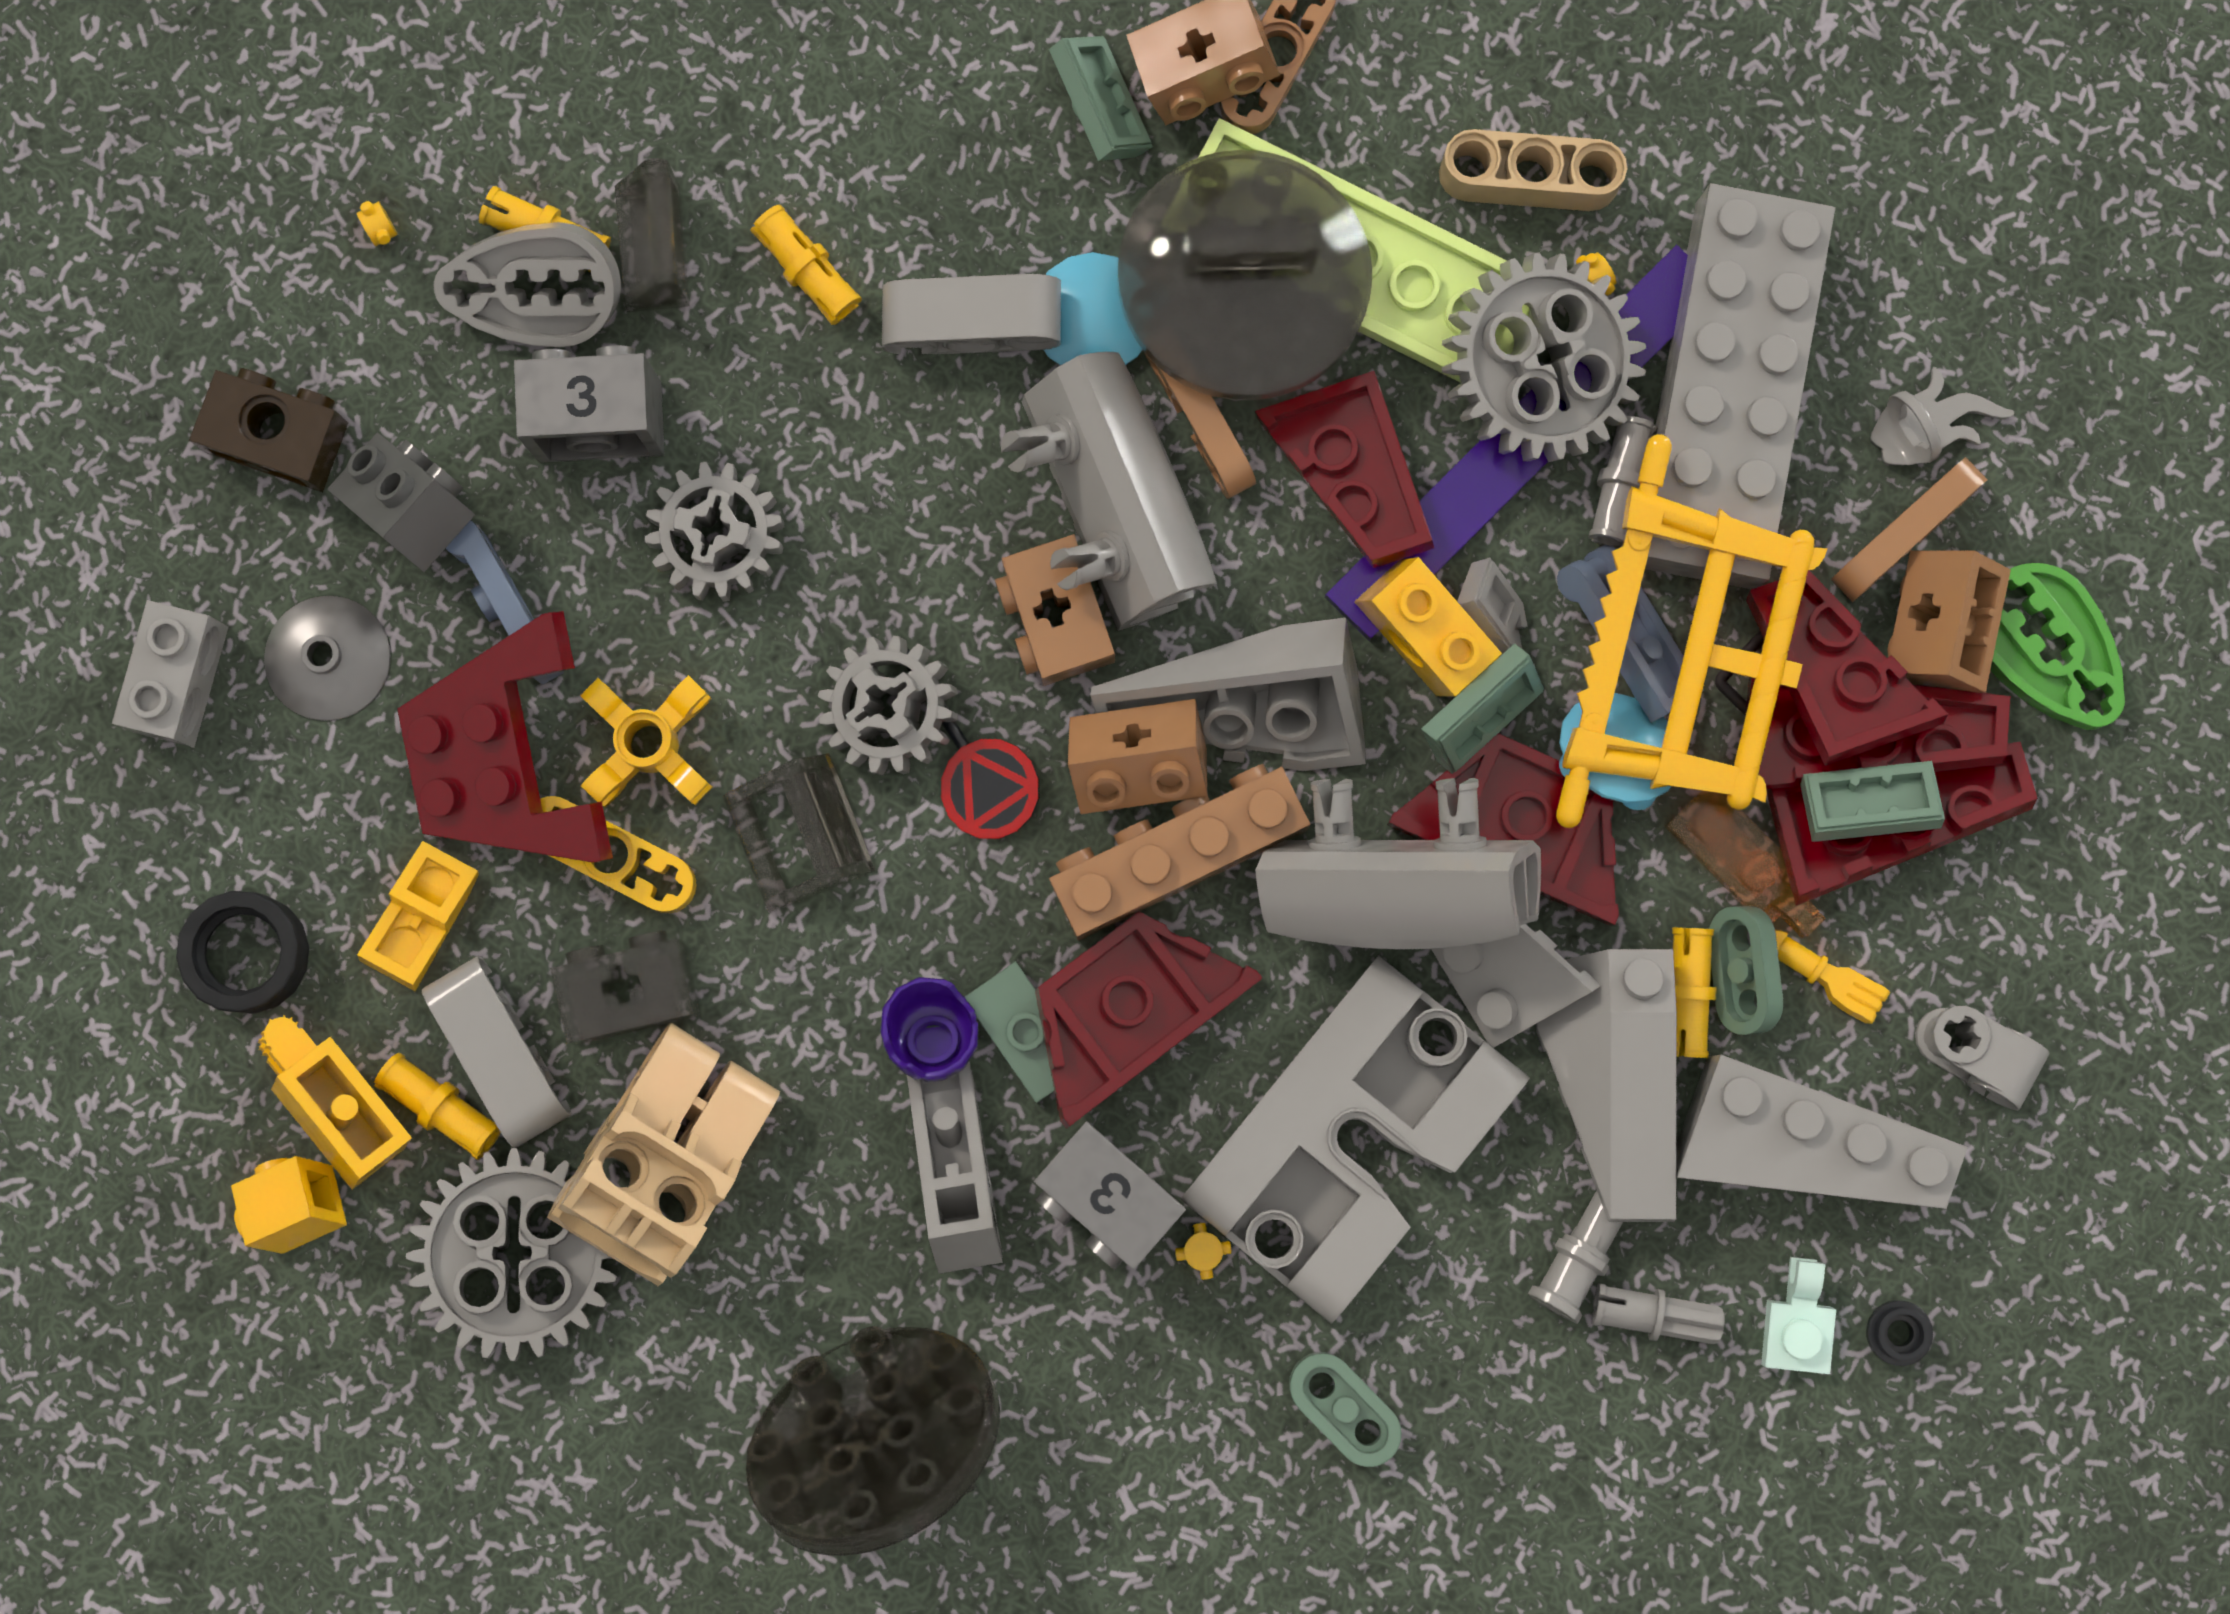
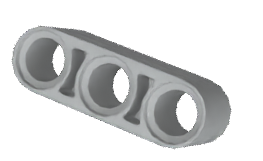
(972, 314)
(493, 1052)

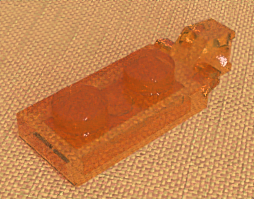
(1741, 859)

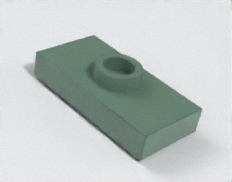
(1100, 98)
(1483, 708)
(1872, 801)
(1011, 1017)

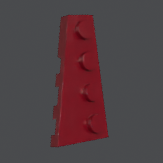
(1969, 738)
(1970, 803)

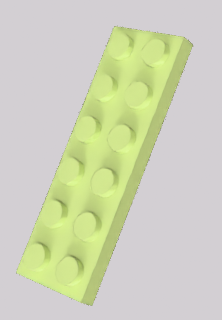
(1414, 265)

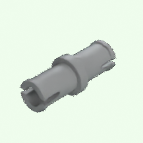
(1617, 479)

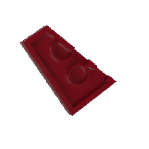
(1354, 465)
(1846, 685)

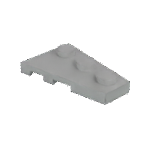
(1513, 982)

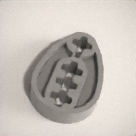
(541, 251)

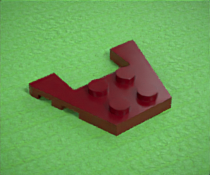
(475, 756)

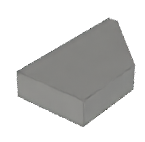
(1493, 604)

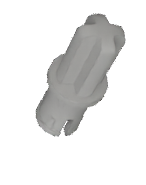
(1657, 1315)

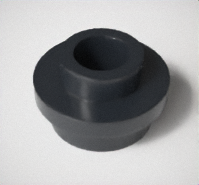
(1919, 1333)

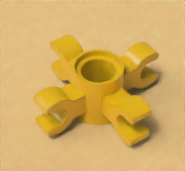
(623, 765)

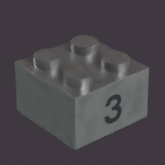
(588, 405)
(1108, 1197)

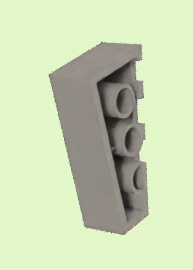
(1789, 1137)

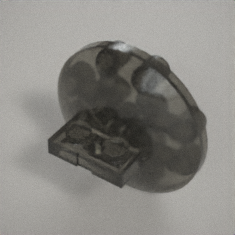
(1244, 275)
(877, 1451)

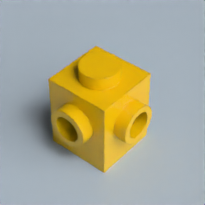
(287, 1204)

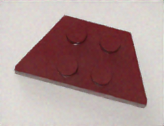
(1520, 802)
(1128, 1007)

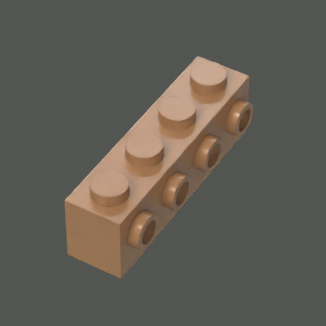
(1179, 853)

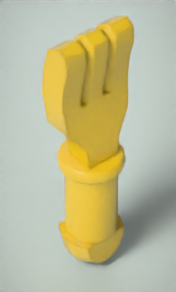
(1842, 985)

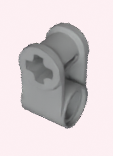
(1989, 1054)

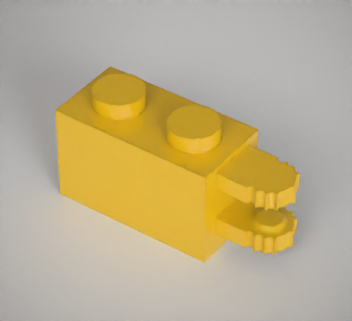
(331, 1101)

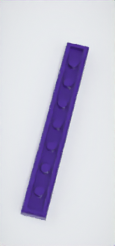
(1488, 479)

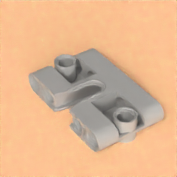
(1287, 1153)

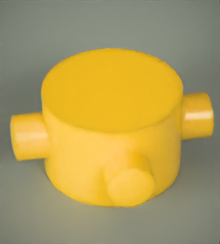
(376, 223)
(1597, 268)
(1203, 1251)

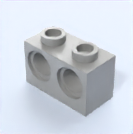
(170, 674)

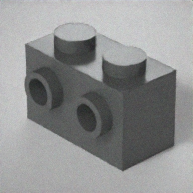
(403, 498)

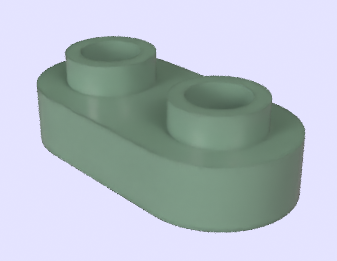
(1746, 970)
(1345, 1408)

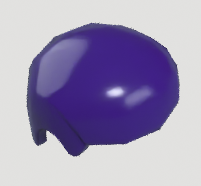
(934, 1051)

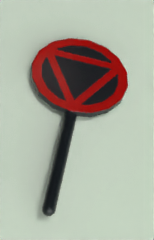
(988, 786)

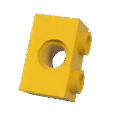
(1428, 627)

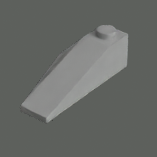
(1266, 693)
(1620, 1079)

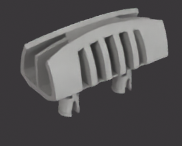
(1116, 487)
(1399, 890)

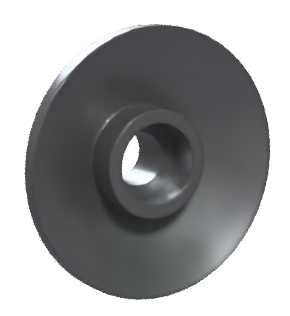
(351, 676)

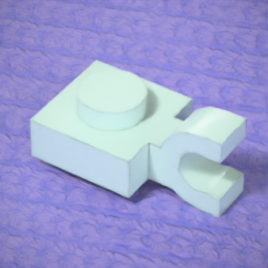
(1799, 1330)

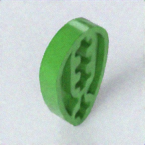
(2088, 654)

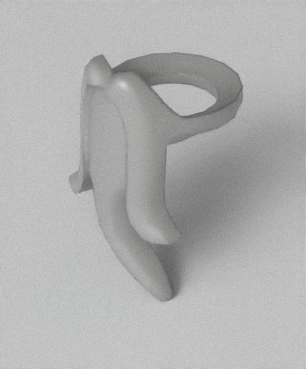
(1918, 428)

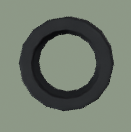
(193, 949)

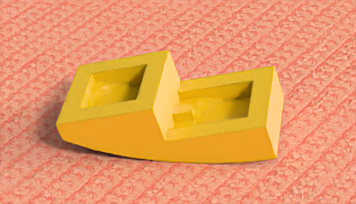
(419, 915)

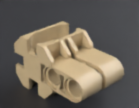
(642, 1136)

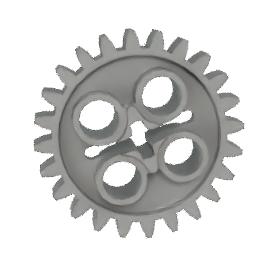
(1593, 337)
(452, 1256)

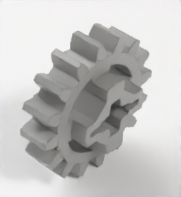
(741, 538)
(910, 691)

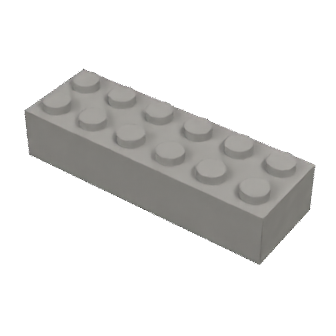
(1739, 364)

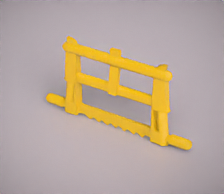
(1725, 538)

